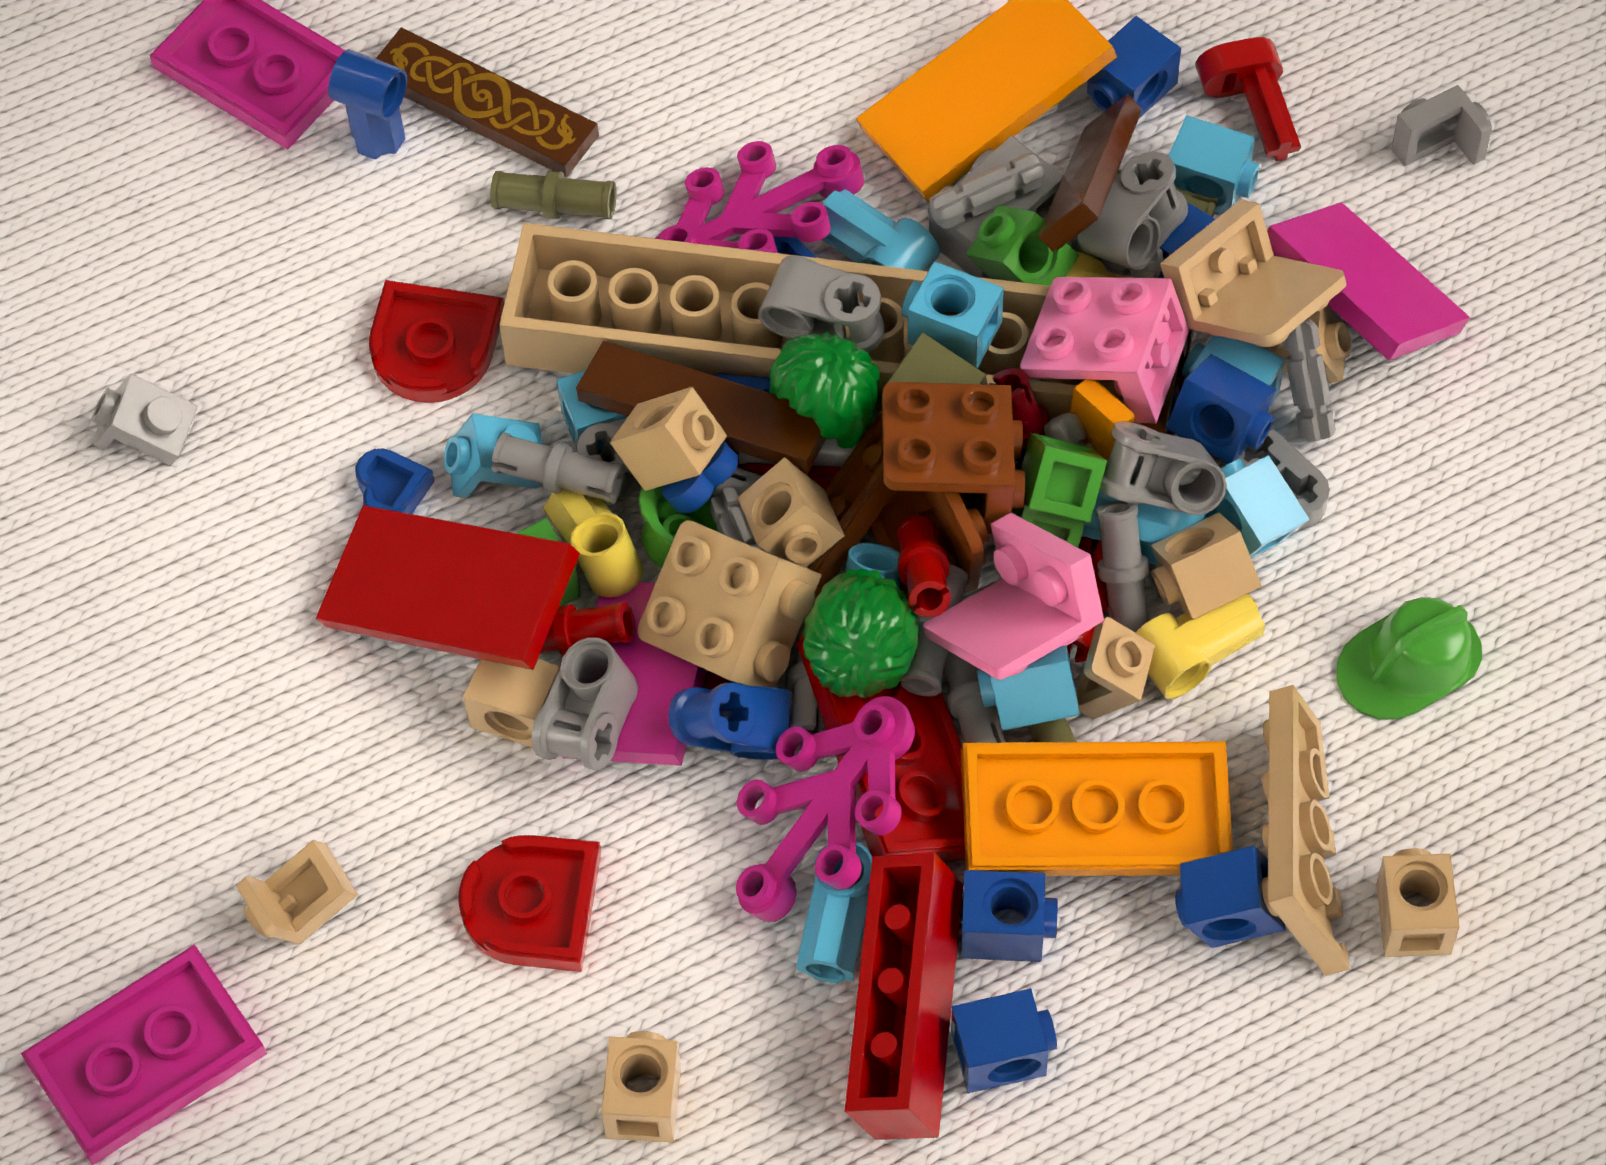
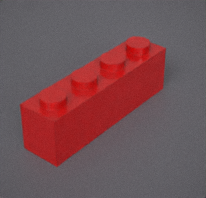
(904, 997)

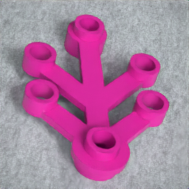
(756, 215)
(871, 743)

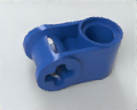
(732, 719)

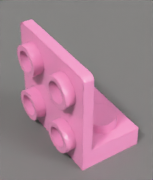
(1111, 332)
(1036, 607)

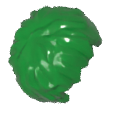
(829, 383)
(860, 634)

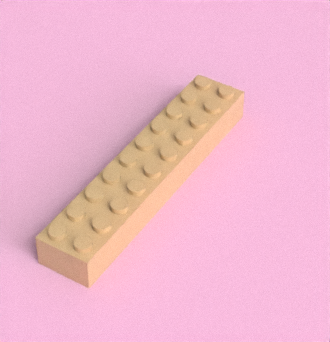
(703, 308)

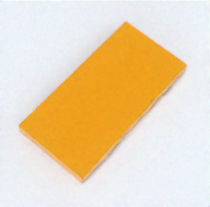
(984, 90)
(1094, 806)

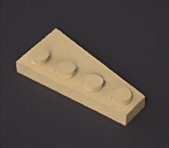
(1299, 830)

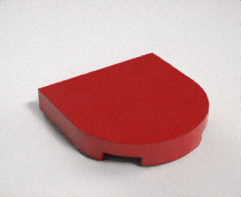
(433, 340)
(532, 901)

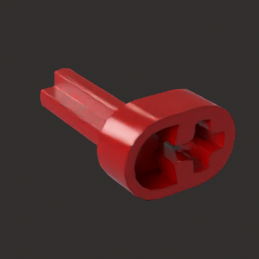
(1252, 69)

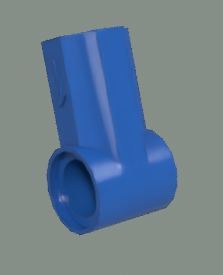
(372, 101)

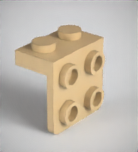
(1237, 285)
(728, 606)

